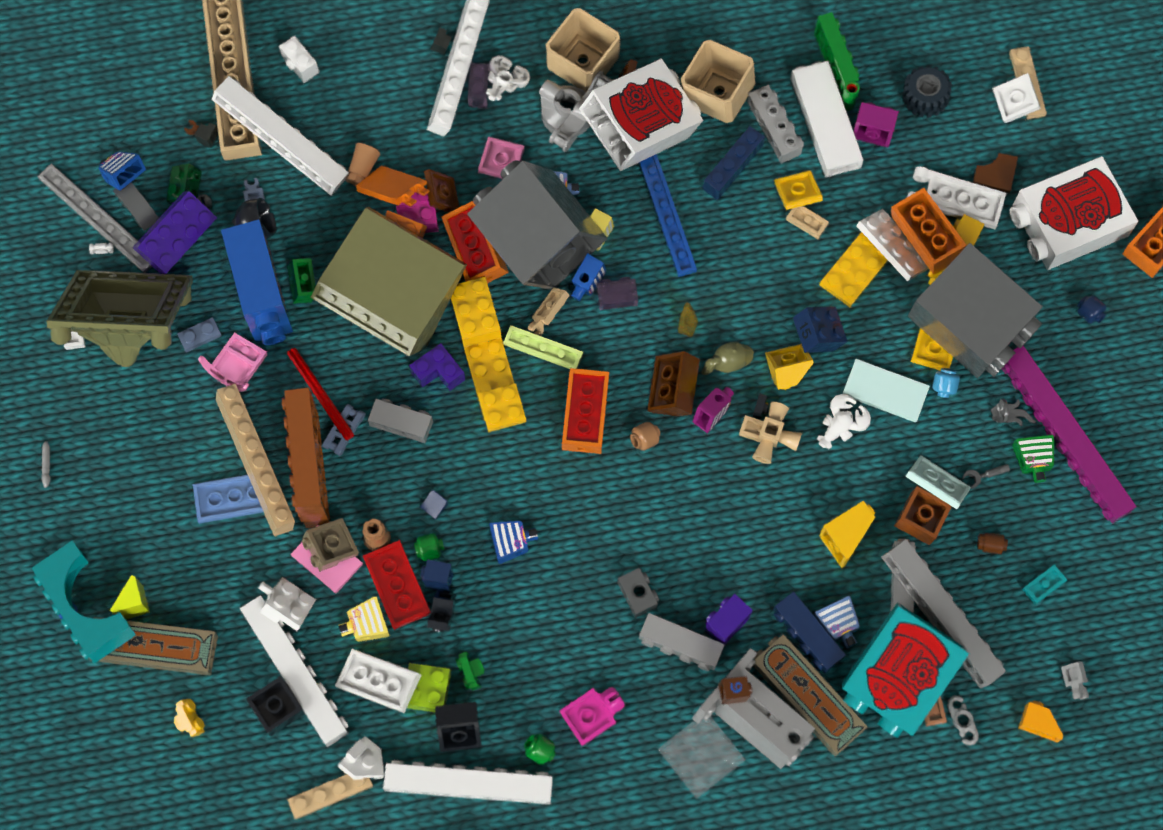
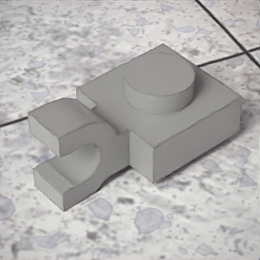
(1074, 677)

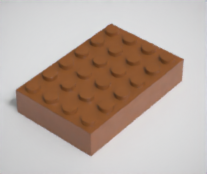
(306, 457)

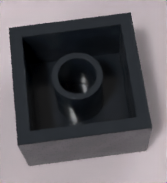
(275, 706)
(458, 726)

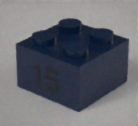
(820, 329)

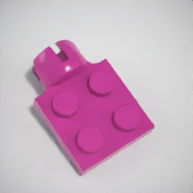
(592, 713)

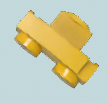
(188, 719)

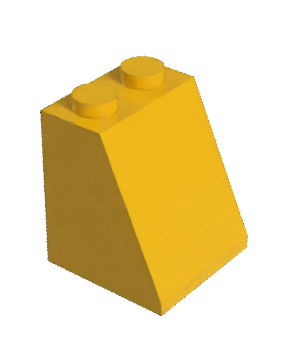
(846, 532)

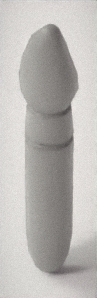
(45, 464)

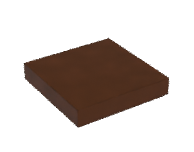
(442, 191)

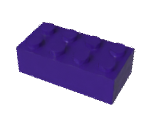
(174, 232)

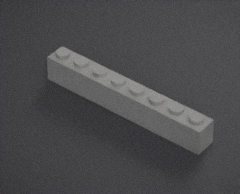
(942, 611)

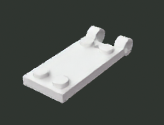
(962, 197)

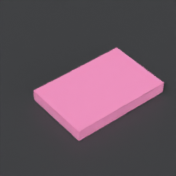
(333, 577)

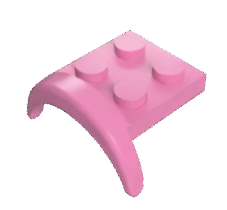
(235, 362)

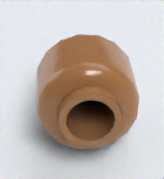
(645, 436)

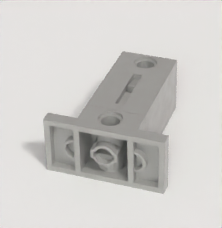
(762, 719)

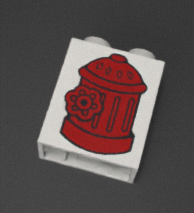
(641, 114)
(1073, 213)

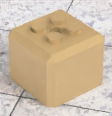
(582, 37)
(715, 69)

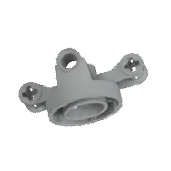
(560, 121)

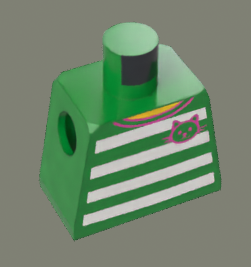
(1035, 455)

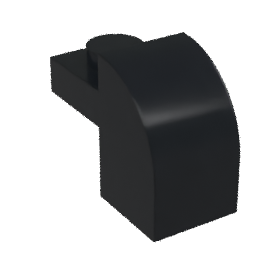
(442, 611)

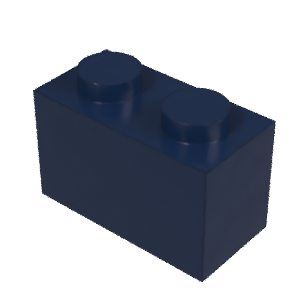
(437, 575)

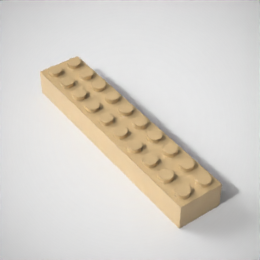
(230, 58)

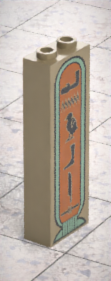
(167, 649)
(808, 694)

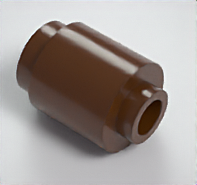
(992, 543)

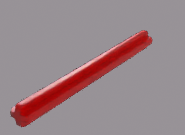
(320, 394)

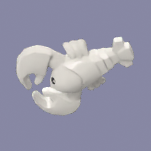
(503, 80)
(843, 420)

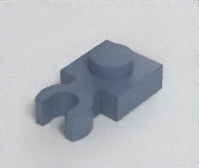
(253, 191)

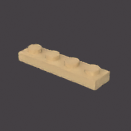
(1023, 64)
(327, 795)

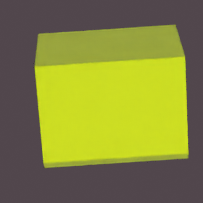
(132, 600)

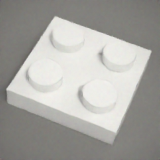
(1016, 98)

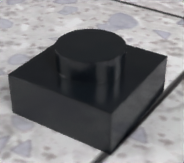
(761, 406)

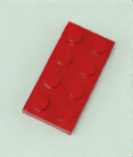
(396, 585)

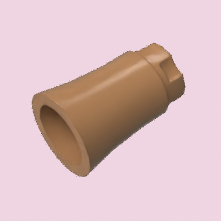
(361, 163)
(377, 540)

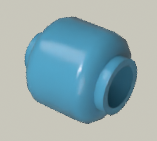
(946, 382)

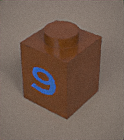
(735, 690)

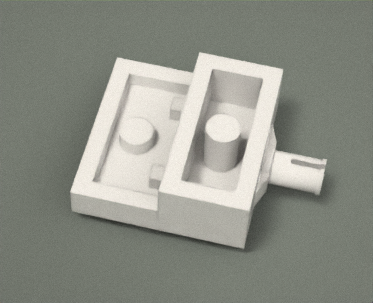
(286, 603)

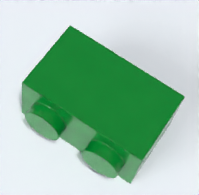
(301, 280)

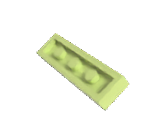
(543, 348)

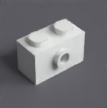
(299, 59)

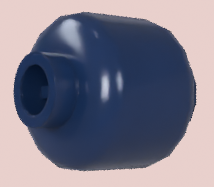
(1091, 309)

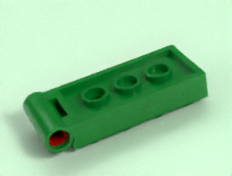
(840, 59)

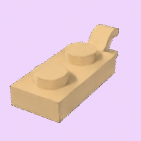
(548, 310)

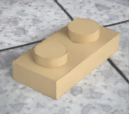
(807, 221)

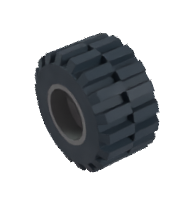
(927, 91)

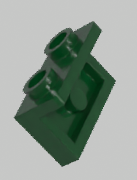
(182, 179)

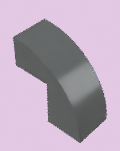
(137, 206)

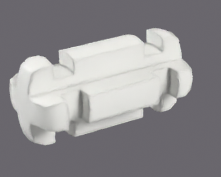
(101, 248)

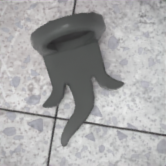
(1006, 413)

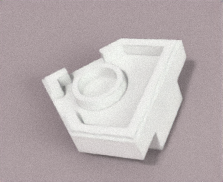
(363, 761)

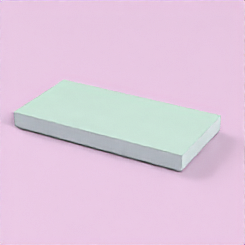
(886, 390)

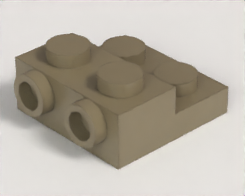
(329, 544)

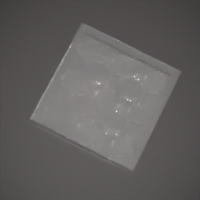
(701, 755)

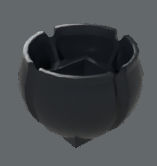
(256, 210)

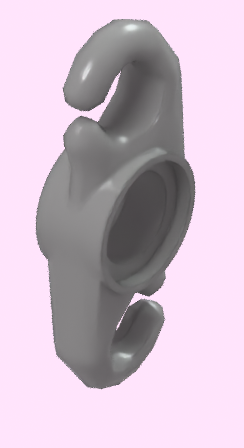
(963, 711)

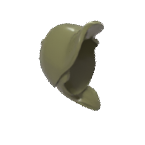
(729, 358)

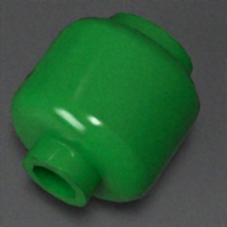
(428, 547)
(539, 748)

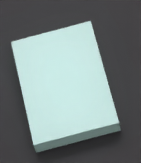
(938, 482)

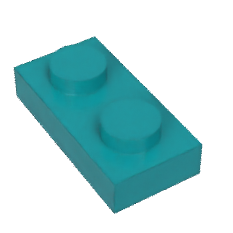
(1044, 584)

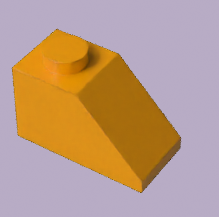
(1040, 721)

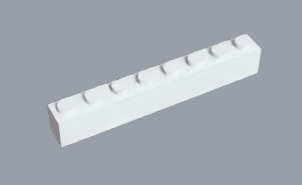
(457, 66)
(280, 135)
(295, 673)
(468, 783)

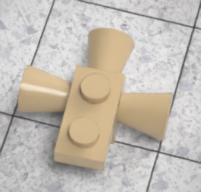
(769, 432)

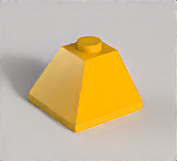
(788, 365)

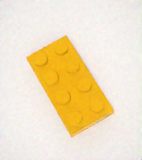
(854, 270)

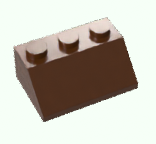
(673, 384)

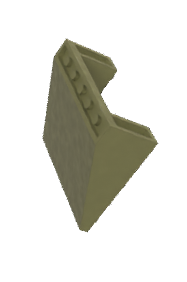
(389, 282)

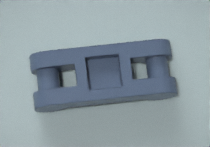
(358, 418)

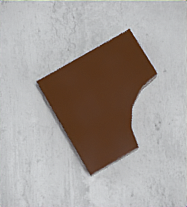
(998, 174)

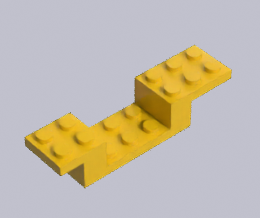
(486, 355)

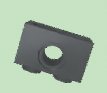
(638, 604)

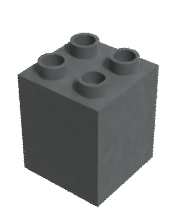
(535, 224)
(976, 313)

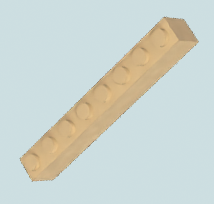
(255, 460)

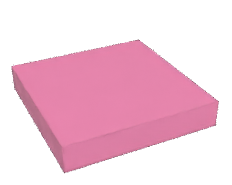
(498, 155)

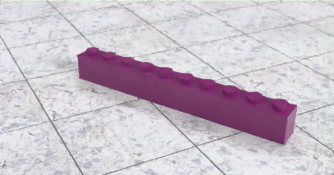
(1068, 435)

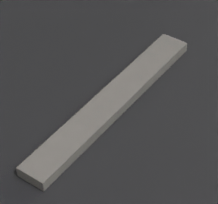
(93, 215)

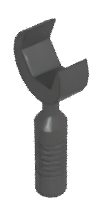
(989, 473)

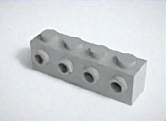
(775, 123)
(681, 642)

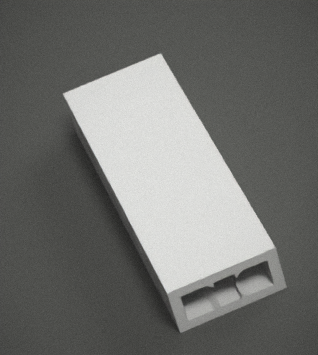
(826, 119)

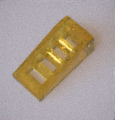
(687, 321)

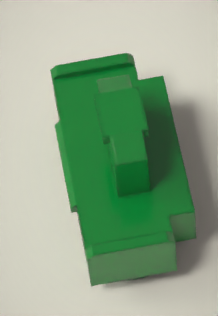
(471, 670)

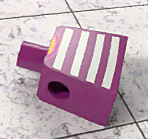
(713, 408)

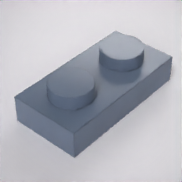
(199, 334)

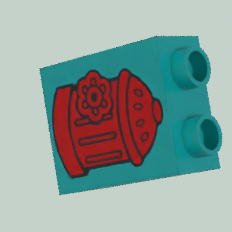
(903, 671)

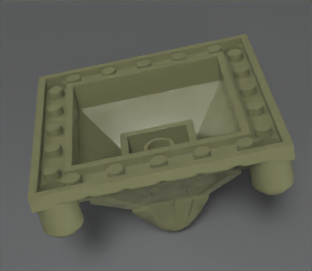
(120, 311)

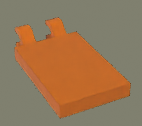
(392, 186)

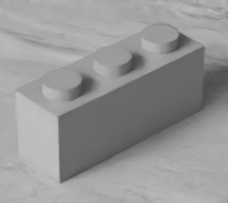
(400, 420)

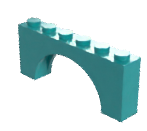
(57, 577)

